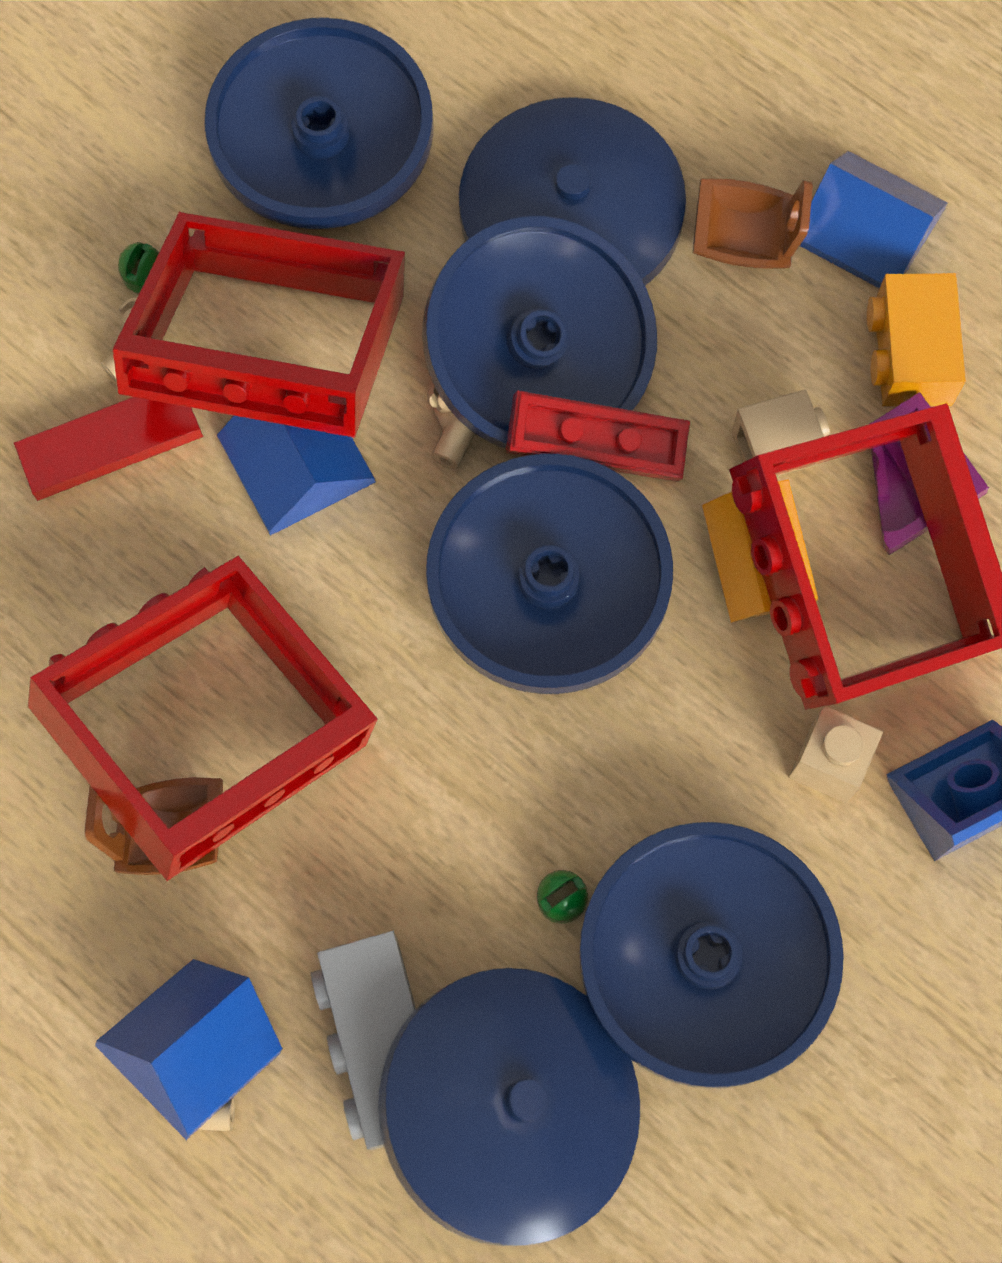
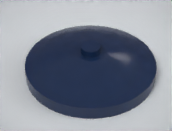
(319, 123)
(581, 166)
(537, 313)
(549, 573)
(711, 955)
(508, 1108)

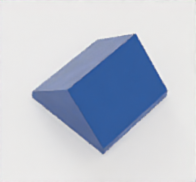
(869, 219)
(292, 468)
(954, 790)
(193, 1043)

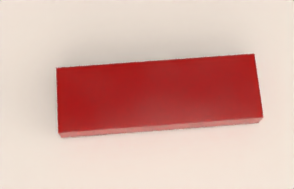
(604, 434)
(103, 443)

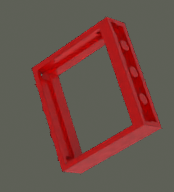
(248, 384)
(954, 527)
(158, 623)

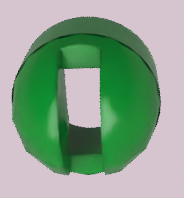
(128, 260)
(571, 906)

